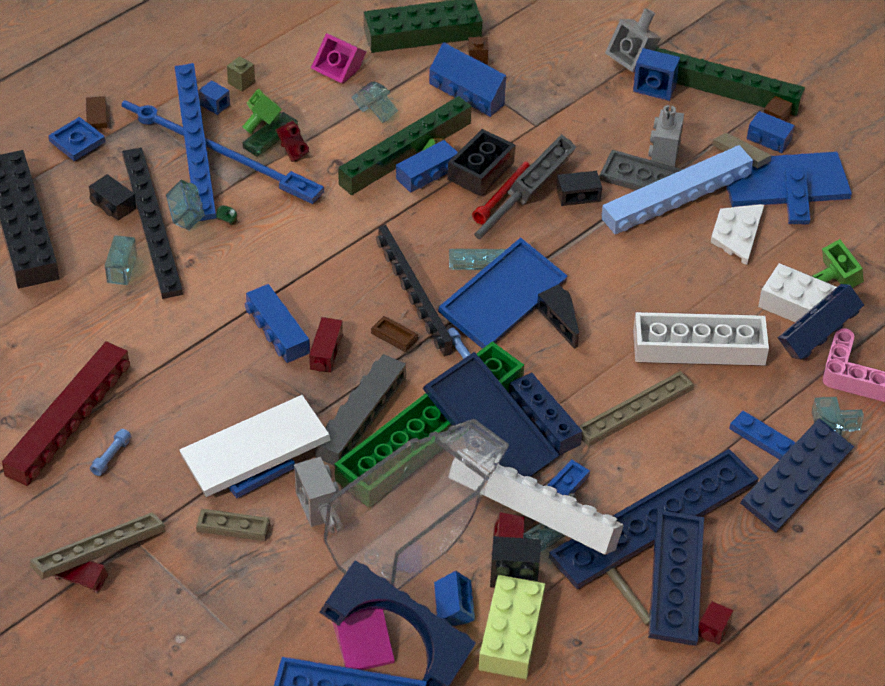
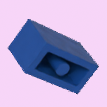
(770, 132)

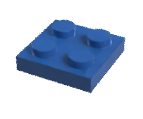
(76, 138)

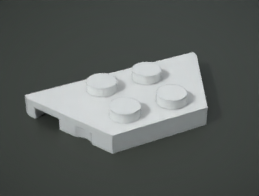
(737, 230)

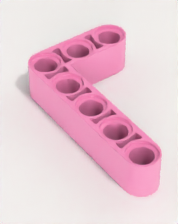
(850, 376)

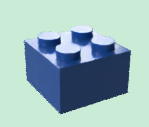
(656, 74)

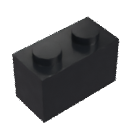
(579, 188)
(112, 197)

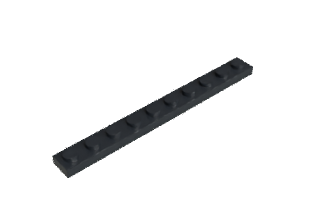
(152, 223)

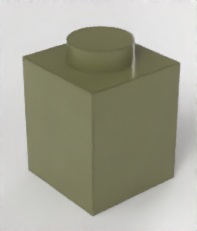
(240, 73)

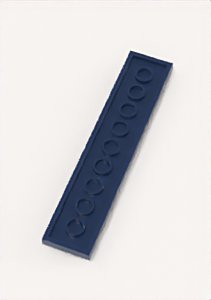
(690, 494)

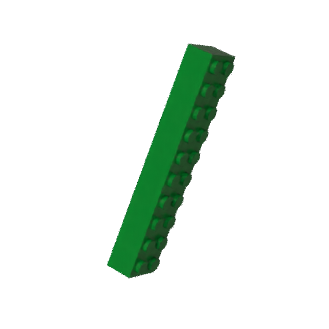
(418, 420)

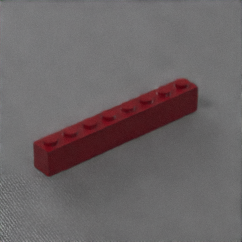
(65, 414)

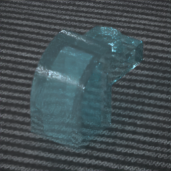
(375, 97)
(839, 420)

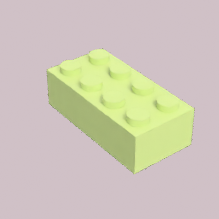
(511, 627)

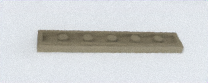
(635, 408)
(97, 545)

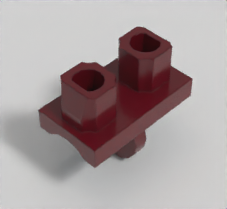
(292, 140)

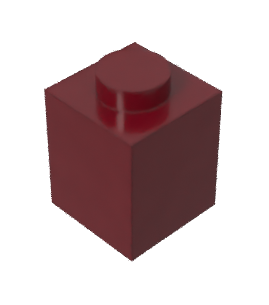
(715, 622)

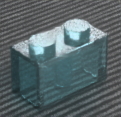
(185, 204)
(120, 260)

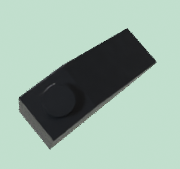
(558, 309)

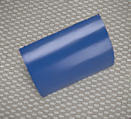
(454, 599)

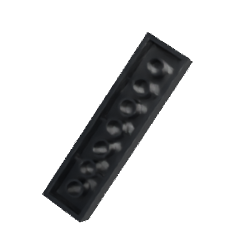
(24, 224)

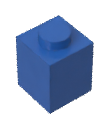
(214, 97)

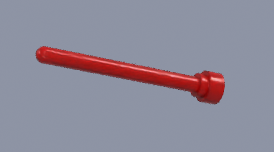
(482, 213)

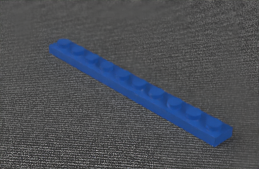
(195, 137)

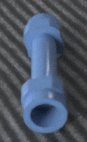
(456, 337)
(99, 465)

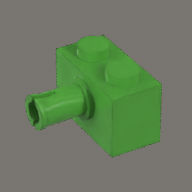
(263, 110)
(840, 265)

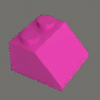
(338, 58)

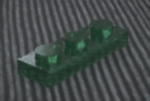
(266, 136)

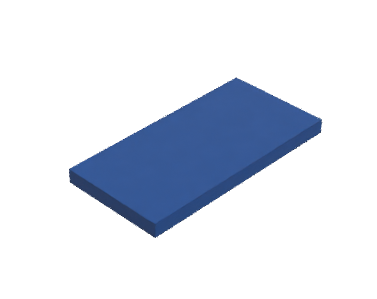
(767, 183)
(501, 293)

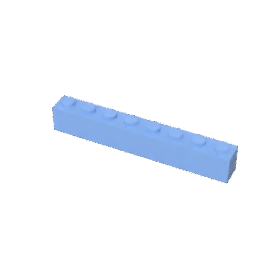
(676, 189)

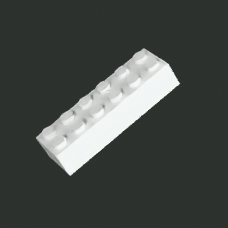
(700, 338)

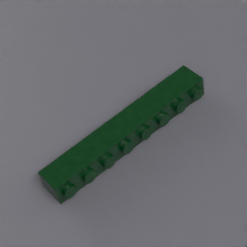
(735, 82)
(402, 145)

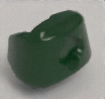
(226, 214)

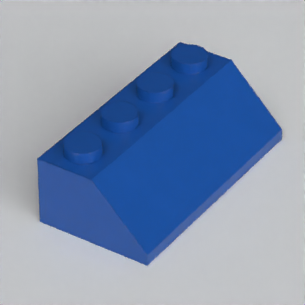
(469, 79)

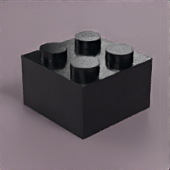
(515, 558)

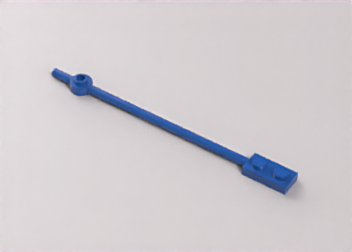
(291, 183)

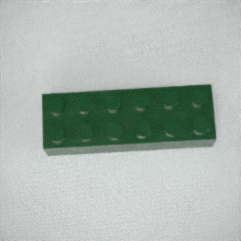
(422, 25)

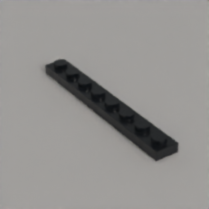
(415, 291)

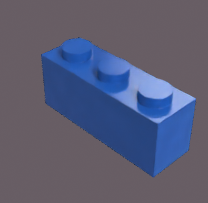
(425, 166)

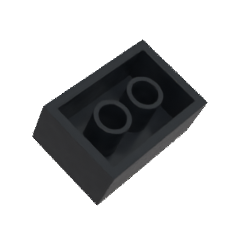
(481, 162)

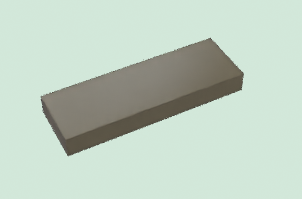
(728, 141)
(233, 524)

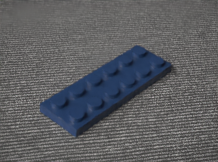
(796, 475)
(676, 578)

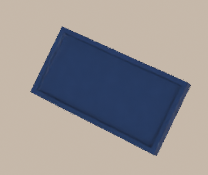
(473, 392)

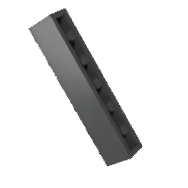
(361, 408)

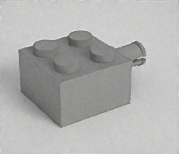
(631, 38)
(667, 136)
(314, 489)

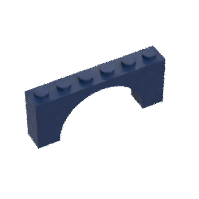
(365, 590)

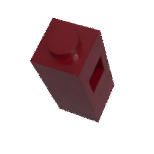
(326, 344)

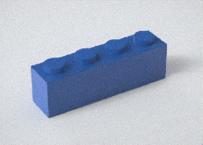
(277, 323)

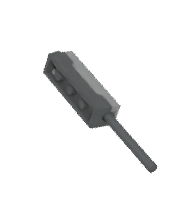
(532, 179)

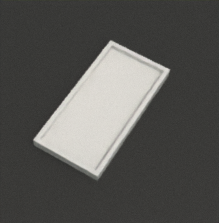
(254, 445)

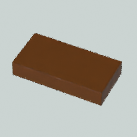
(96, 112)
(394, 334)

